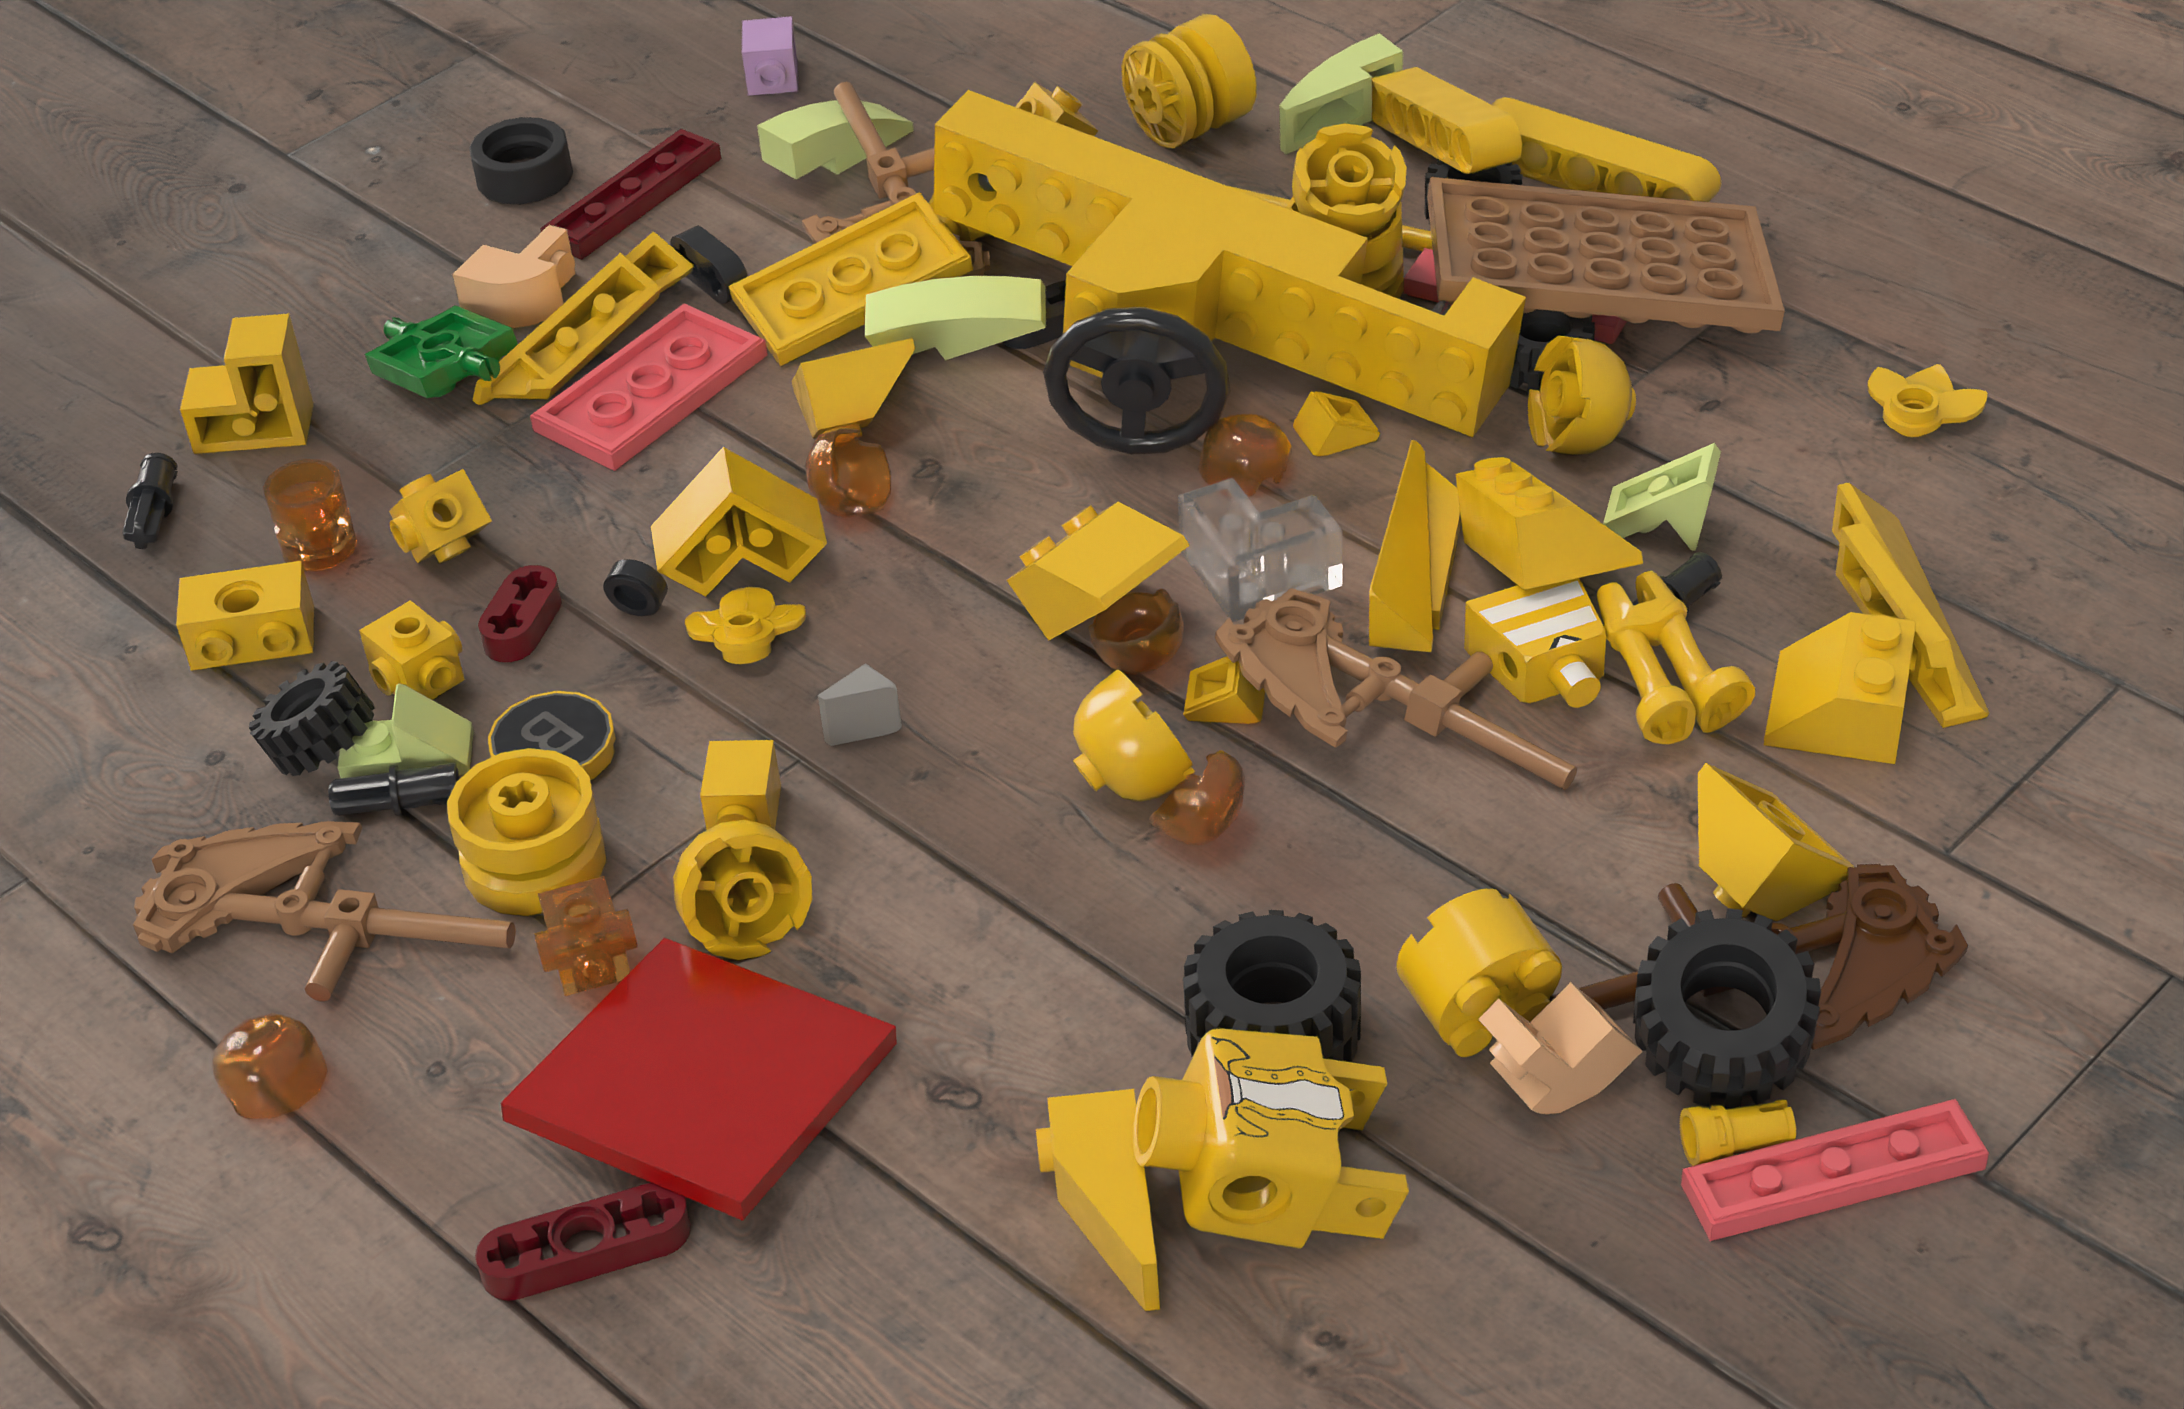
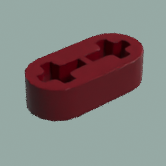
(532, 617)

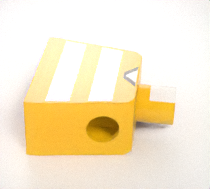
(1540, 641)

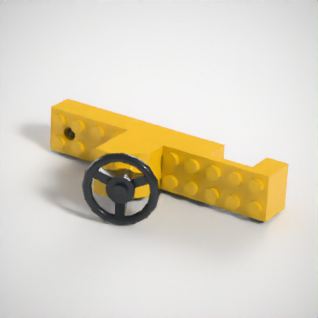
(1187, 260)

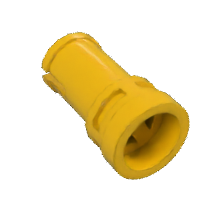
(1721, 1131)

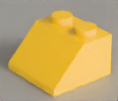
(1092, 565)
(1843, 689)

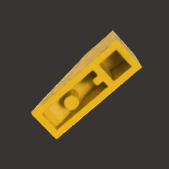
(1103, 1183)

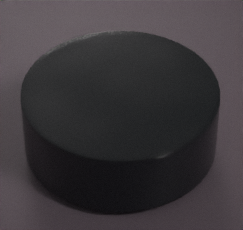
(635, 587)

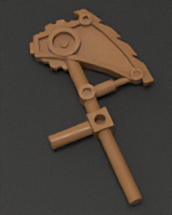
(887, 175)
(1289, 654)
(226, 874)

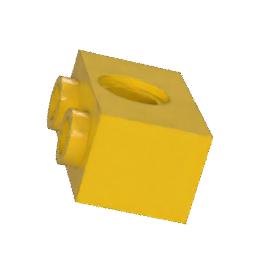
(245, 615)

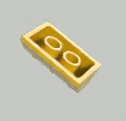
(1533, 529)

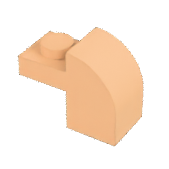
(515, 286)
(1561, 1054)

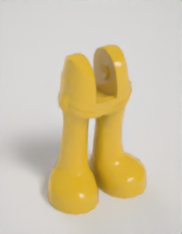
(1666, 710)

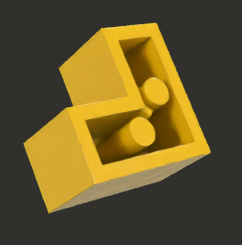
(253, 398)
(732, 515)

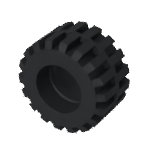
(1737, 957)
(1275, 962)

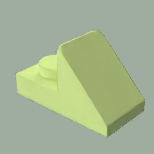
(1670, 493)
(415, 738)

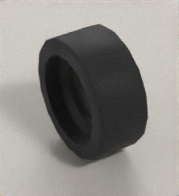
(525, 180)

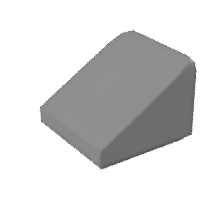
(859, 707)

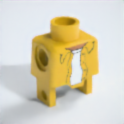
(1260, 1139)

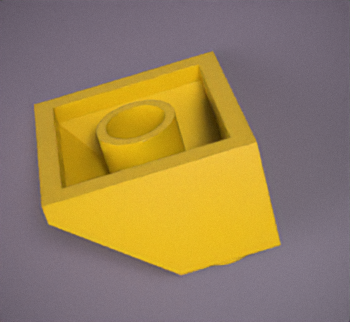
(848, 386)
(1761, 849)

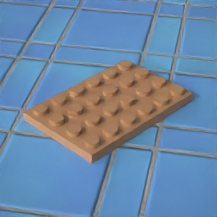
(1606, 254)

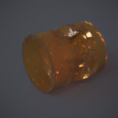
(310, 514)

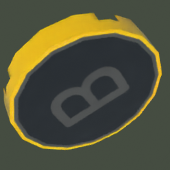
(559, 723)

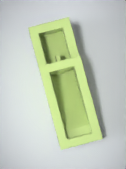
(1336, 91)
(823, 137)
(956, 313)

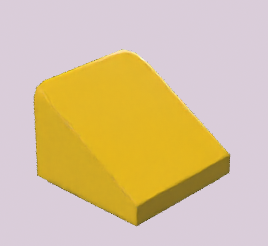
(1333, 424)
(1222, 695)

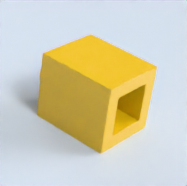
(740, 782)

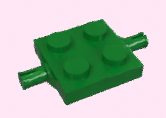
(441, 351)

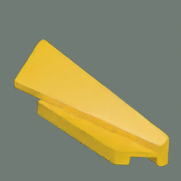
(586, 323)
(1414, 558)
(1887, 579)

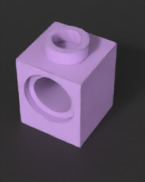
(769, 56)

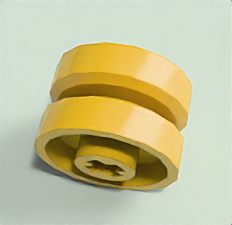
(525, 828)

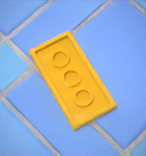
(825, 286)

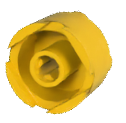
(1470, 959)

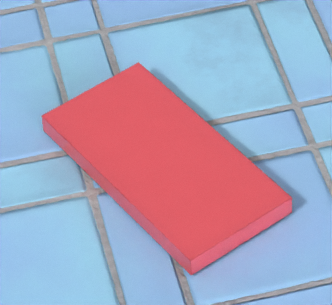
(648, 386)

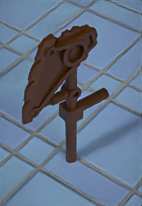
(1883, 953)

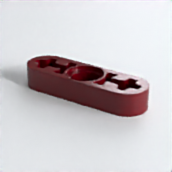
(568, 1267)

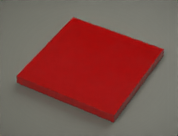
(700, 1077)

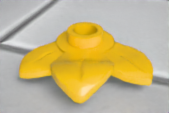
(1923, 400)
(745, 624)

